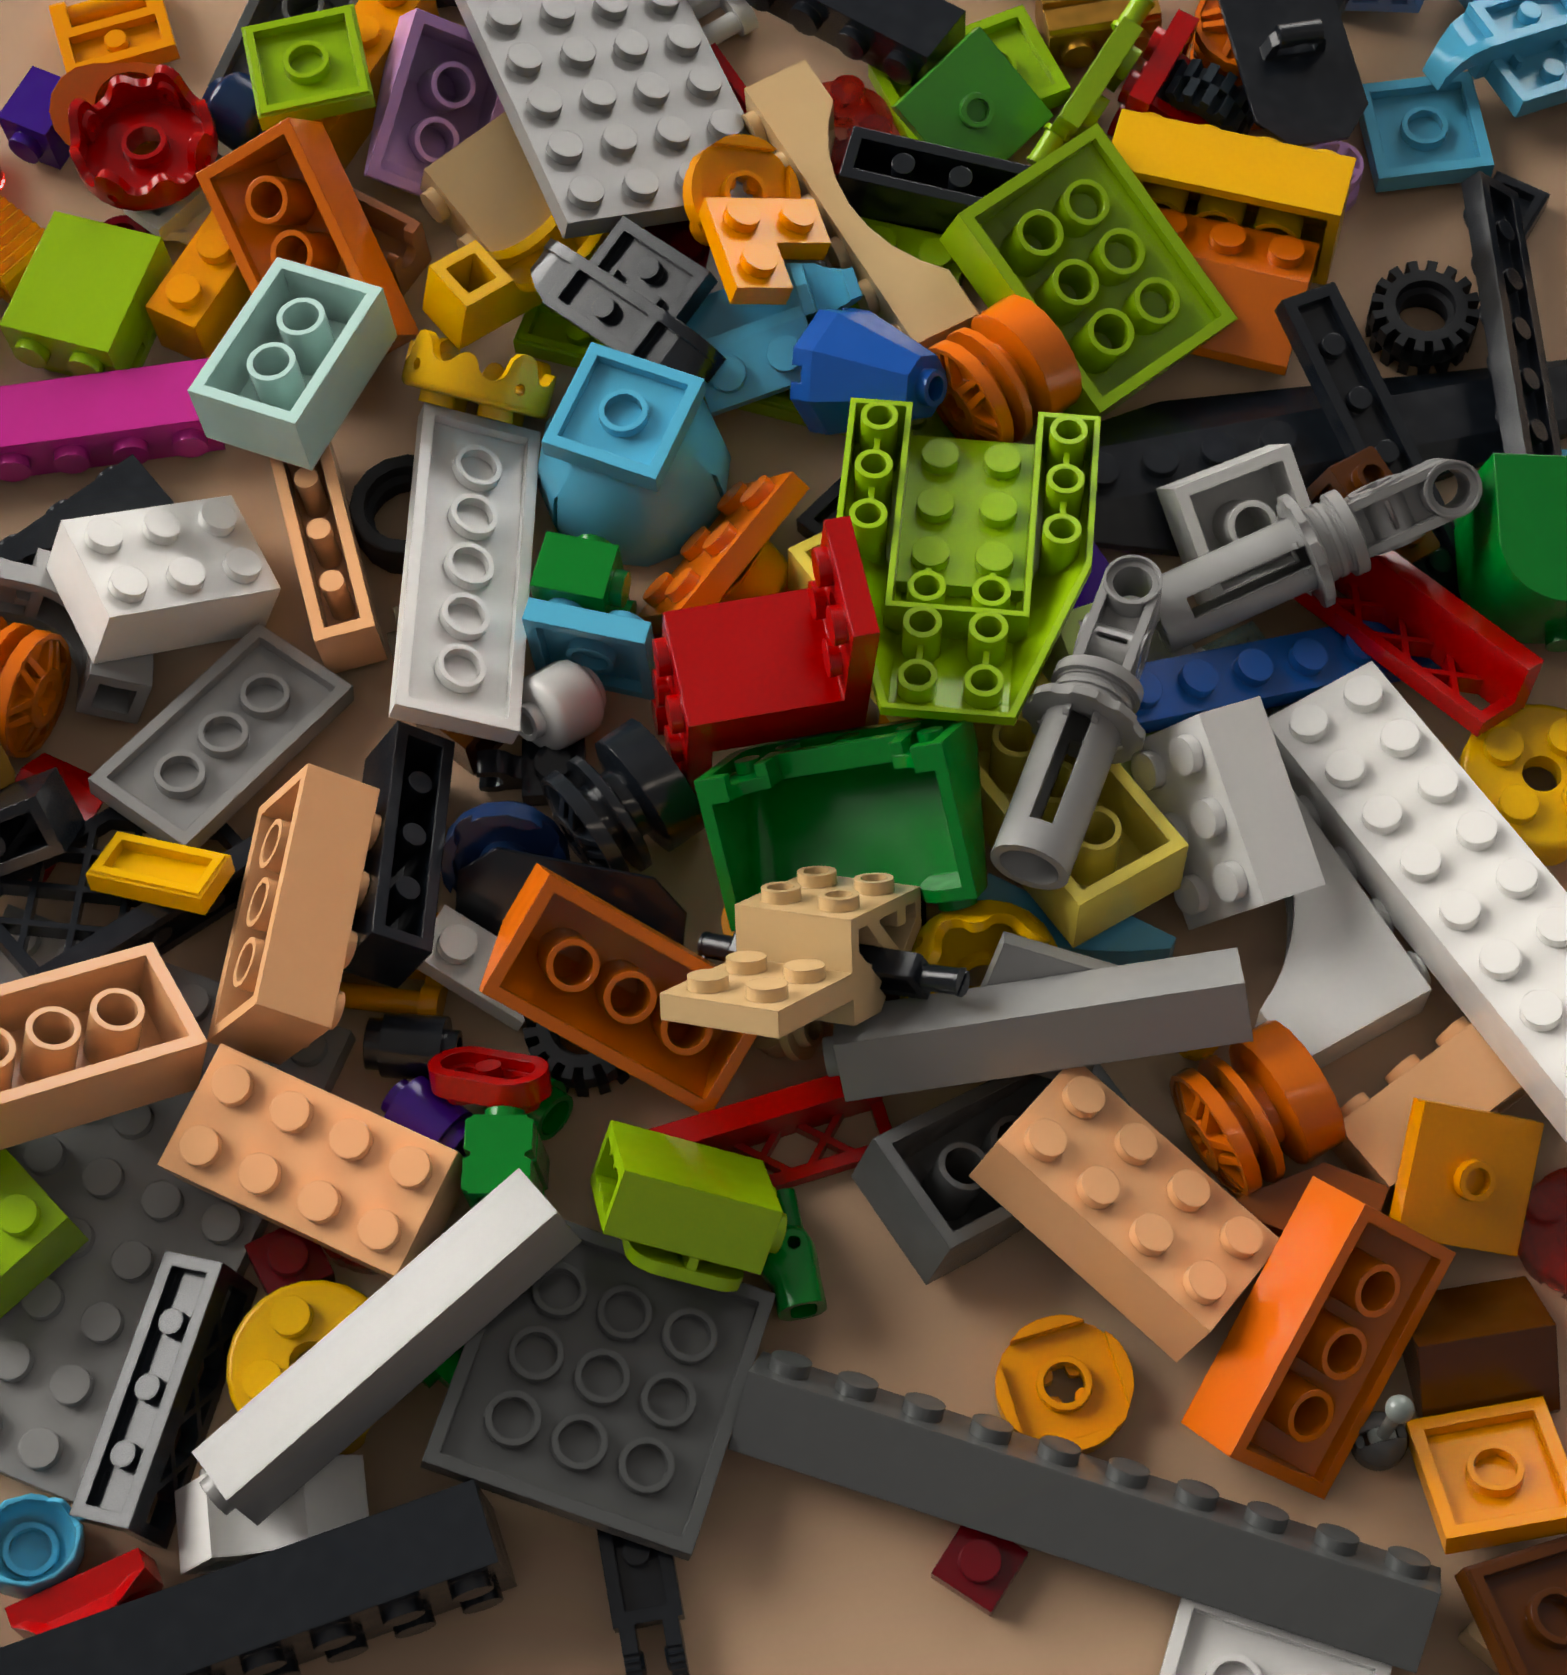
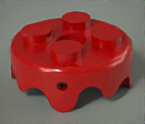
(132, 114)

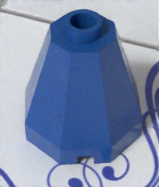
(861, 357)

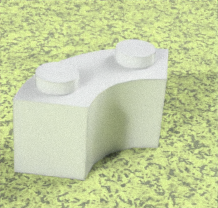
(216, 1540)

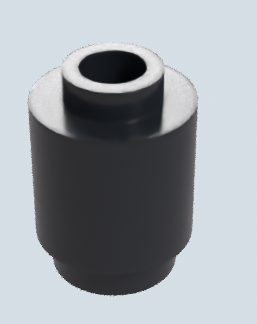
(405, 1043)

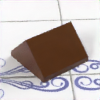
(1483, 1349)

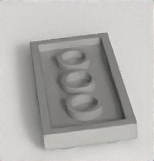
(221, 739)

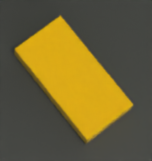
(160, 872)

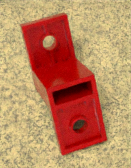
(768, 661)

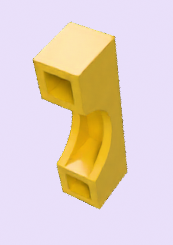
(483, 289)

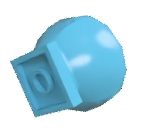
(633, 456)

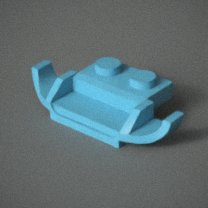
(1512, 45)
(762, 336)

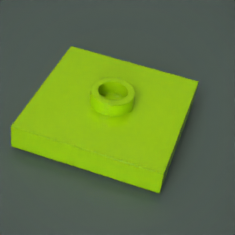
(308, 66)

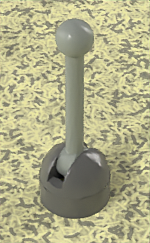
(1385, 1434)

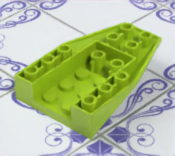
(967, 555)

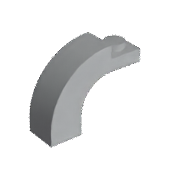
(104, 689)

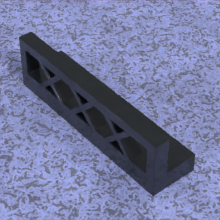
(161, 1393)

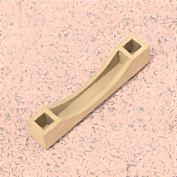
(910, 294)

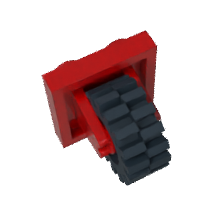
(1181, 86)

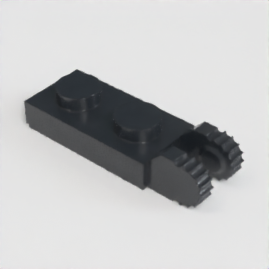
(643, 1594)

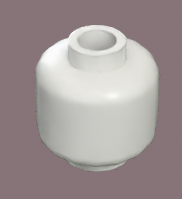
(561, 704)

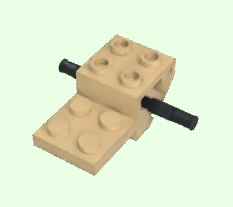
(810, 954)

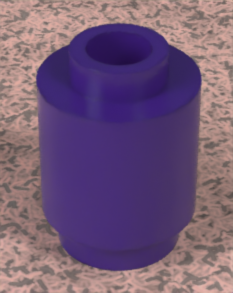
(420, 1110)

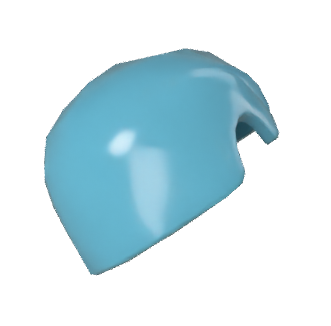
(38, 1544)

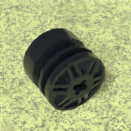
(633, 797)

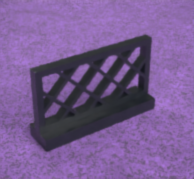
(133, 928)

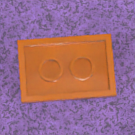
(726, 548)

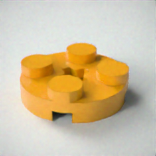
(730, 160)
(1082, 1352)

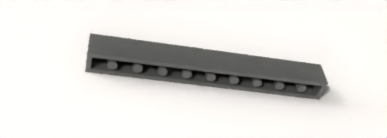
(1089, 1508)

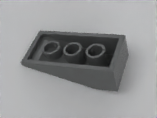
(922, 1169)

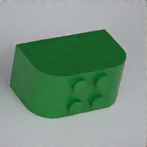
(1516, 548)

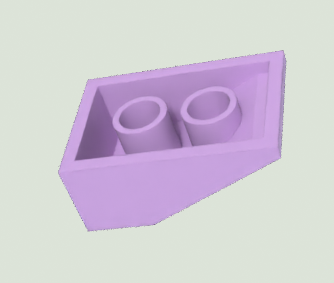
(427, 100)

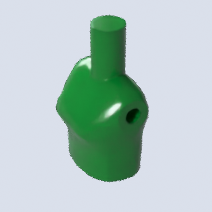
(795, 1268)

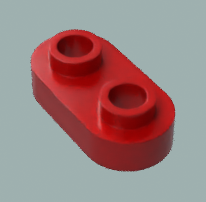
(490, 1078)

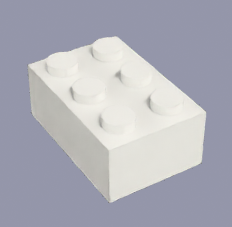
(161, 578)
(1235, 808)

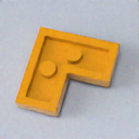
(754, 237)

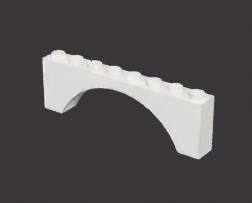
(1342, 963)

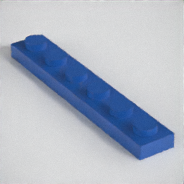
(1273, 668)

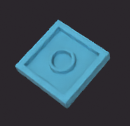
(1424, 134)
(610, 644)

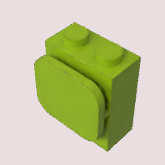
(86, 298)
(686, 1207)

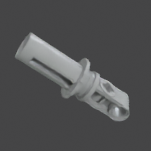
(1324, 542)
(1088, 716)

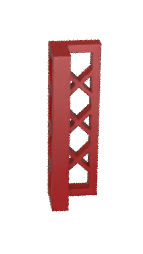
(1436, 626)
(779, 1115)

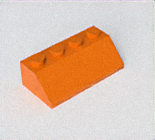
(294, 202)
(1253, 276)
(599, 985)
(1317, 1339)

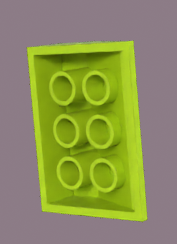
(1098, 261)

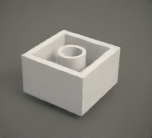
(1229, 504)

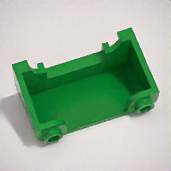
(852, 800)

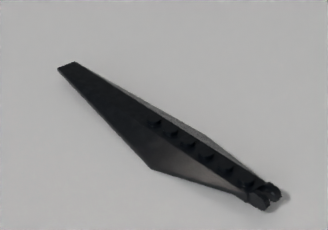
(1171, 439)

